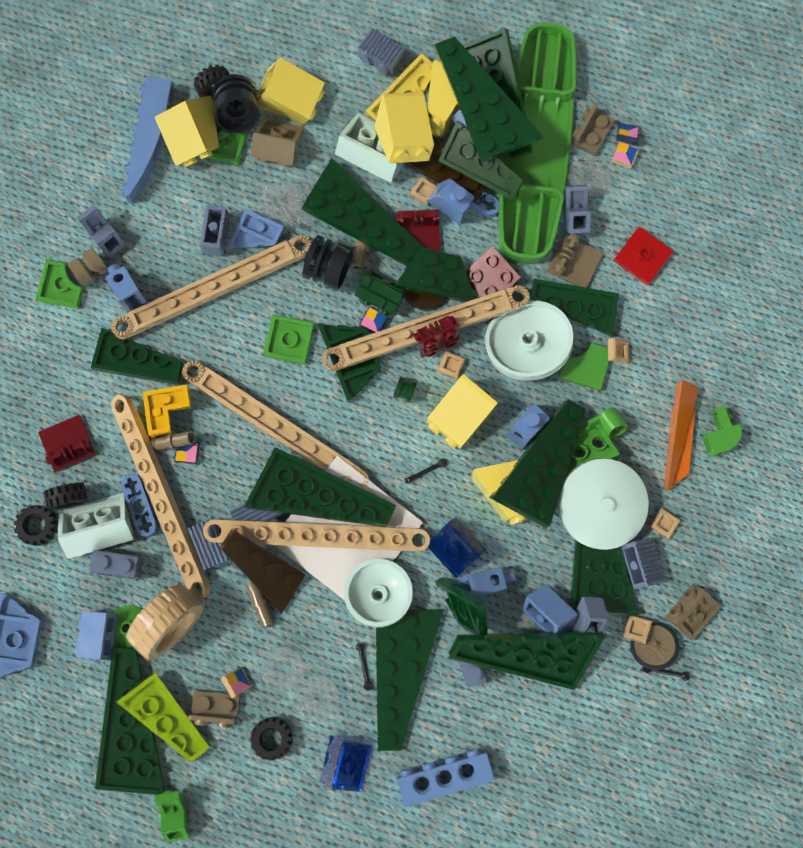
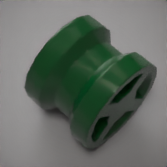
(405, 389)

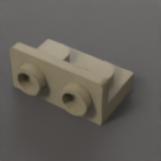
(593, 130)
(692, 611)
(214, 708)

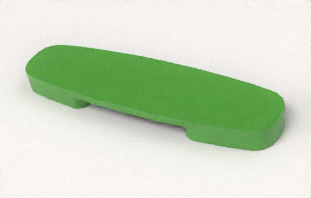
(547, 88)

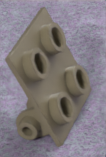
(575, 261)

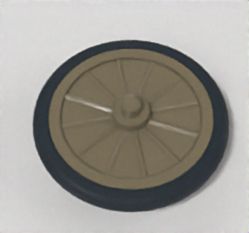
(659, 650)

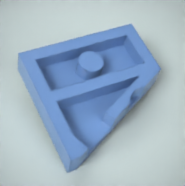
(256, 232)

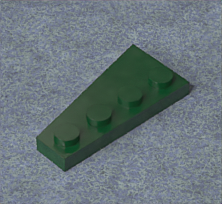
(462, 156)
(581, 304)
(134, 360)

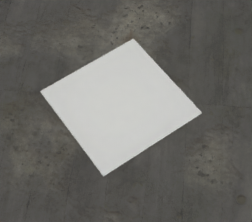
(335, 564)

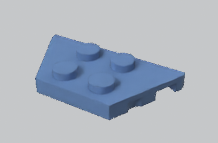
(18, 636)

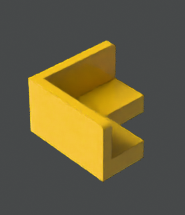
(159, 403)

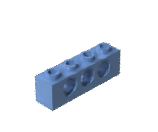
(413, 795)

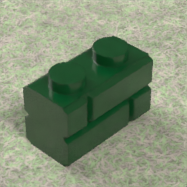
(380, 292)

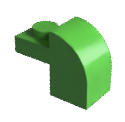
(726, 435)
(173, 815)

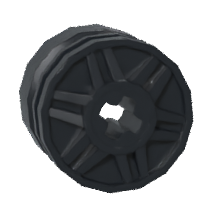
(235, 103)
(323, 261)

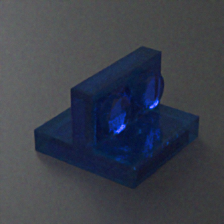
(455, 547)
(345, 764)

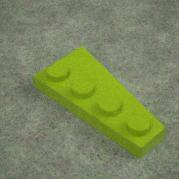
(161, 713)

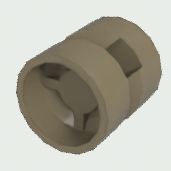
(87, 267)

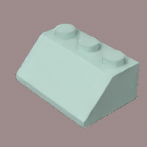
(362, 147)
(95, 526)

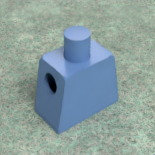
(451, 200)
(125, 288)
(527, 426)
(480, 583)

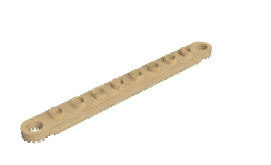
(210, 287)
(402, 335)
(265, 419)
(160, 496)
(320, 535)

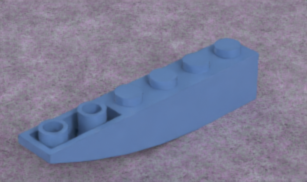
(148, 142)

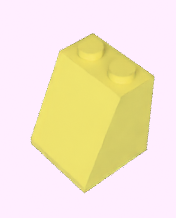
(290, 92)
(440, 102)
(404, 127)
(189, 130)
(461, 412)
(488, 481)

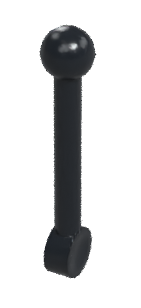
(441, 463)
(684, 675)
(367, 685)

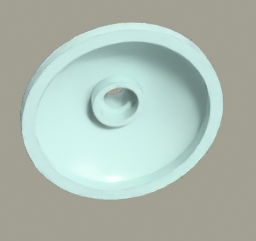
(375, 577)

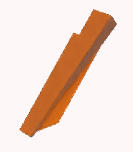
(680, 434)

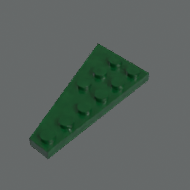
(488, 112)

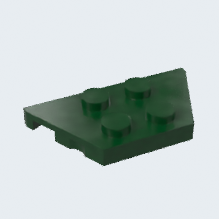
(436, 275)
(354, 377)
(465, 606)

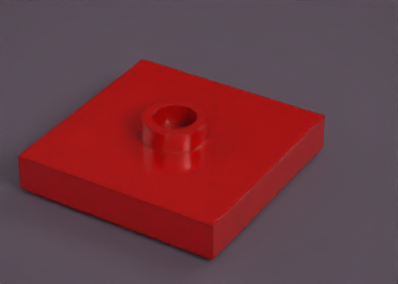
(643, 255)

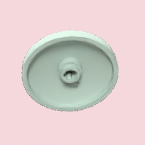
(530, 341)
(603, 504)

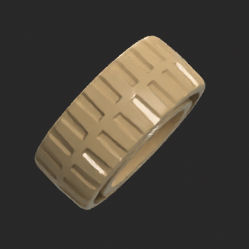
(164, 621)

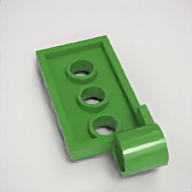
(600, 428)

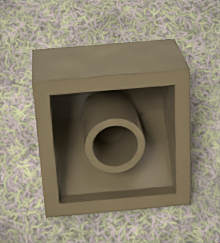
(277, 142)

